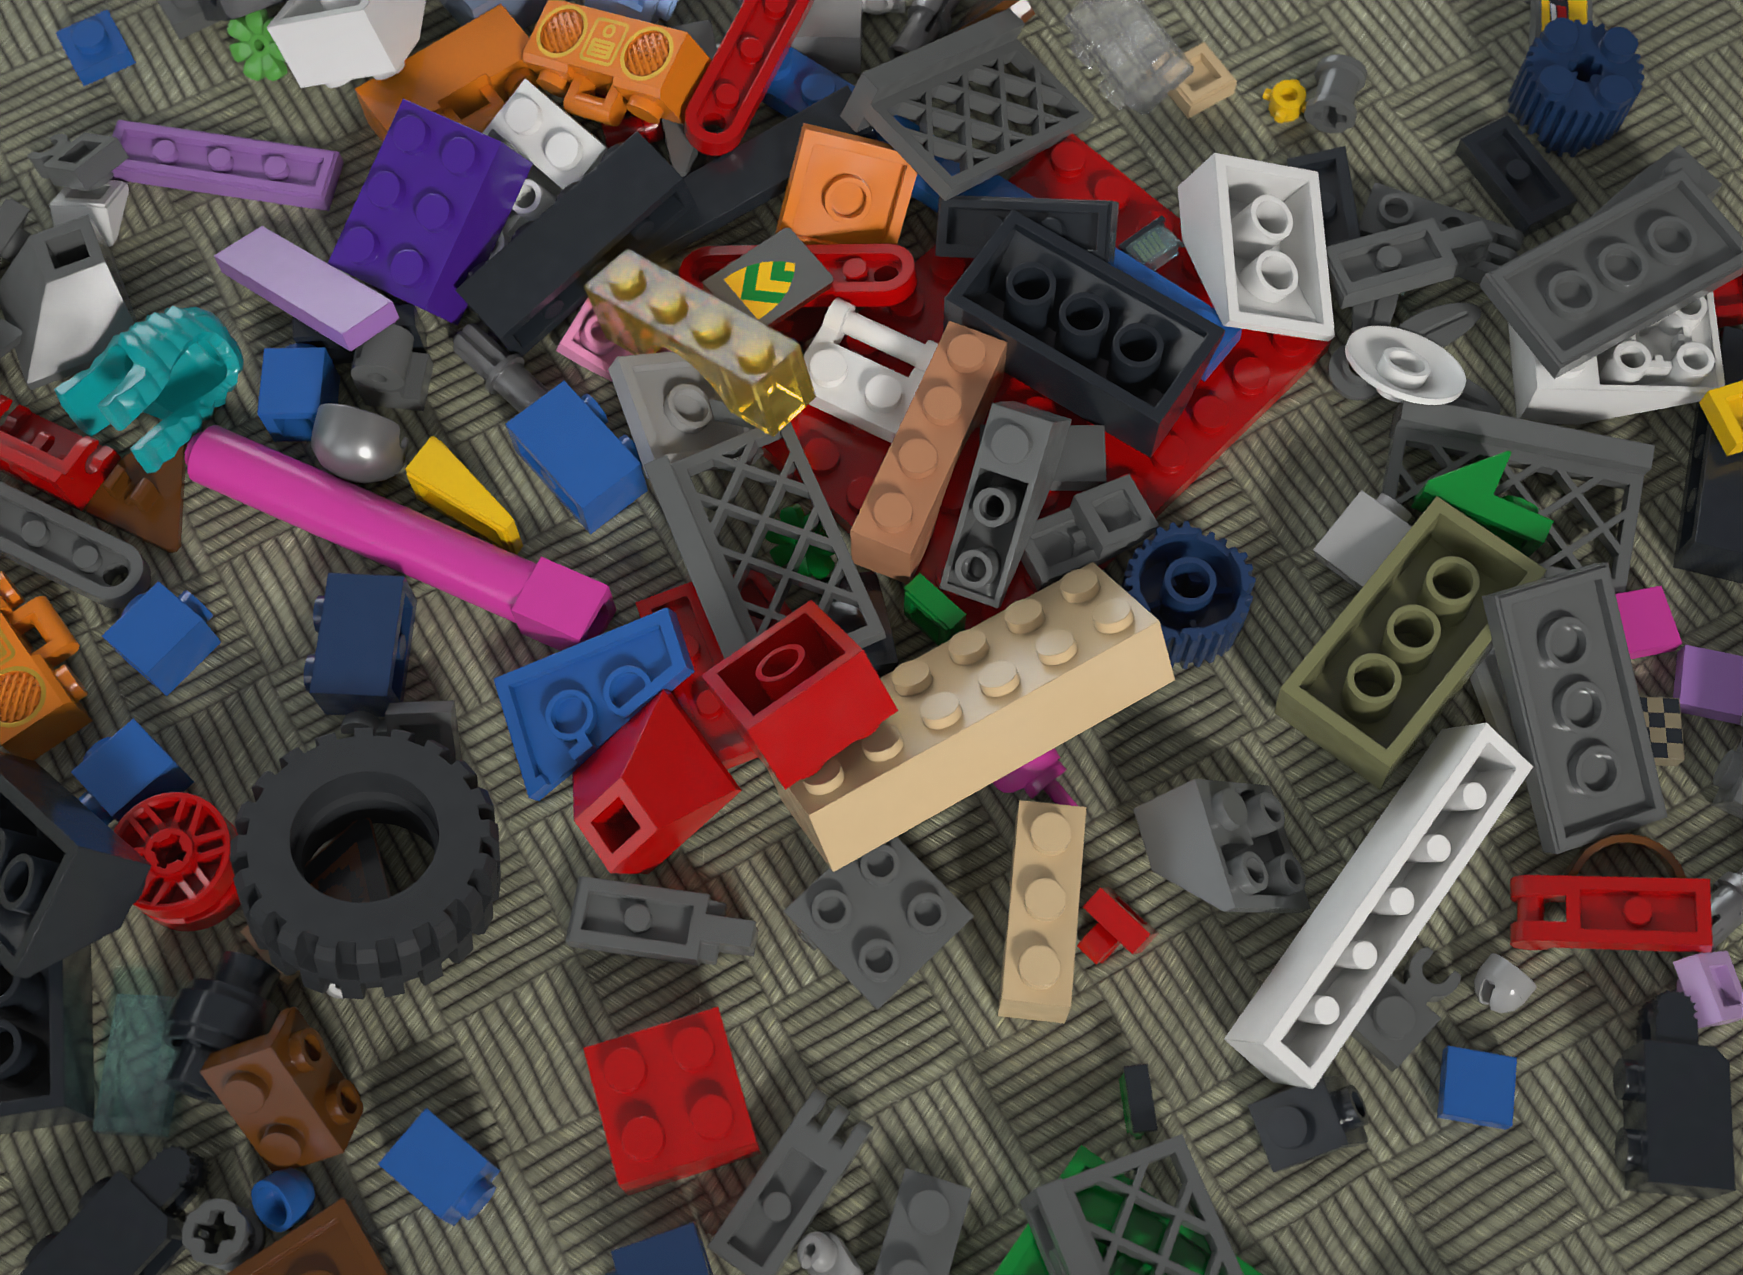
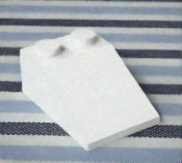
(346, 38)
(1259, 245)

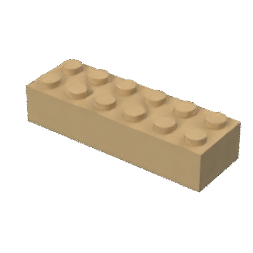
(984, 710)

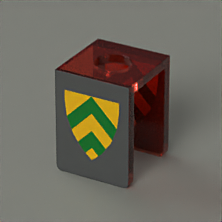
(775, 284)

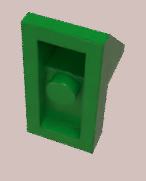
(1471, 493)

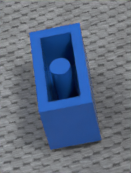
(578, 455)

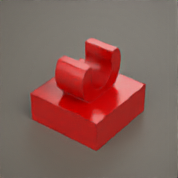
(1116, 925)

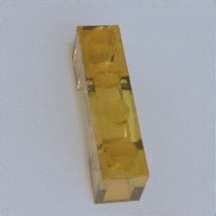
(746, 362)

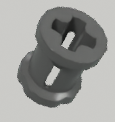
(1338, 82)
(219, 1215)

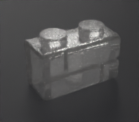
(1129, 50)

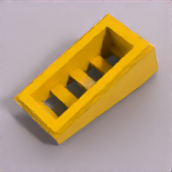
(454, 491)

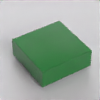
(932, 610)

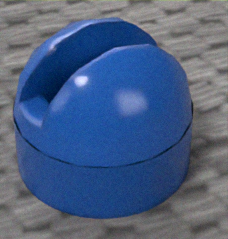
(283, 1199)

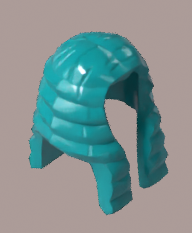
(165, 366)

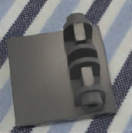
(878, 919)

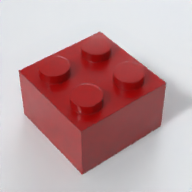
(800, 693)
(671, 1101)

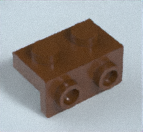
(286, 1094)

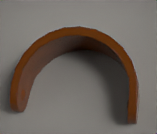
(1666, 857)

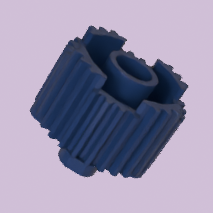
(1577, 85)
(1212, 586)

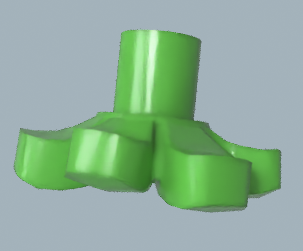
(256, 47)

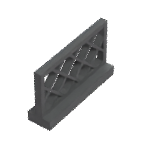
(943, 73)
(1535, 448)
(707, 559)
(1068, 1239)

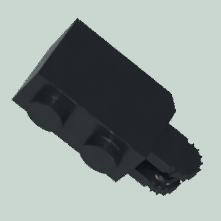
(1674, 1106)
(126, 1221)

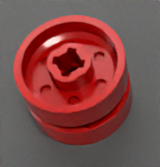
(189, 857)

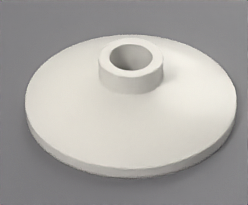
(1405, 365)

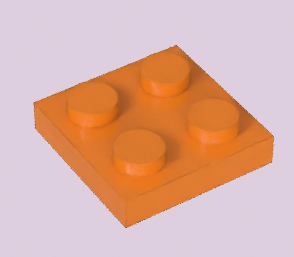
(845, 189)

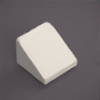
(102, 205)

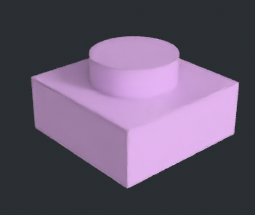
(1712, 987)

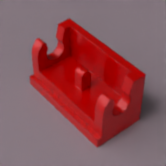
(52, 456)

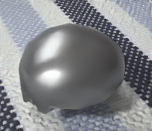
(357, 444)

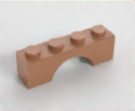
(915, 473)

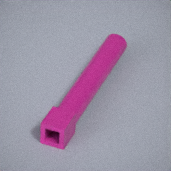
(540, 597)

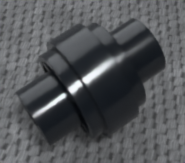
(217, 1016)

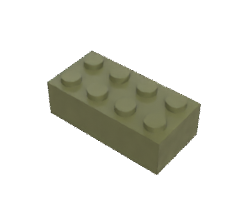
(1403, 643)

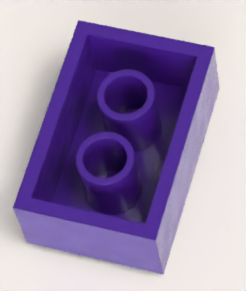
(429, 210)

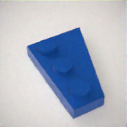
(584, 694)

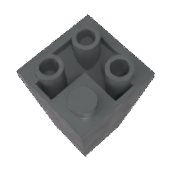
(64, 301)
(1224, 846)

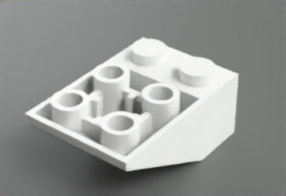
(550, 140)
(1649, 371)

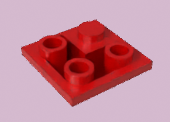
(649, 788)

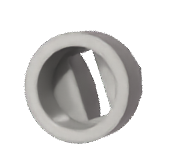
(1502, 985)

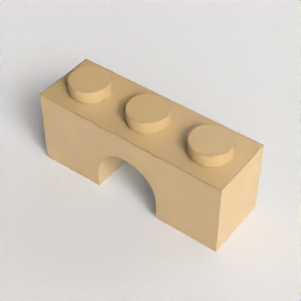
(1042, 912)

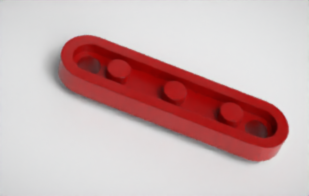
(742, 72)
(861, 272)

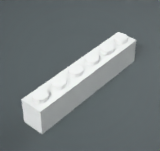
(1378, 905)

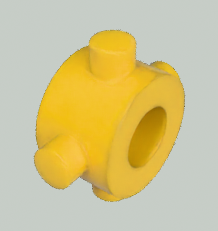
(1286, 100)

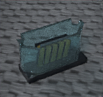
(1152, 244)

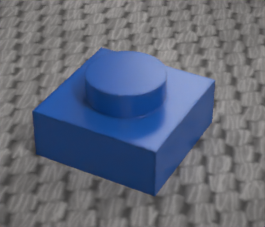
(95, 47)

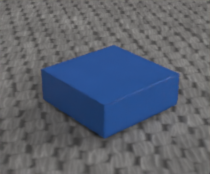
(1477, 1087)

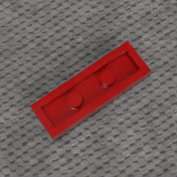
(693, 692)

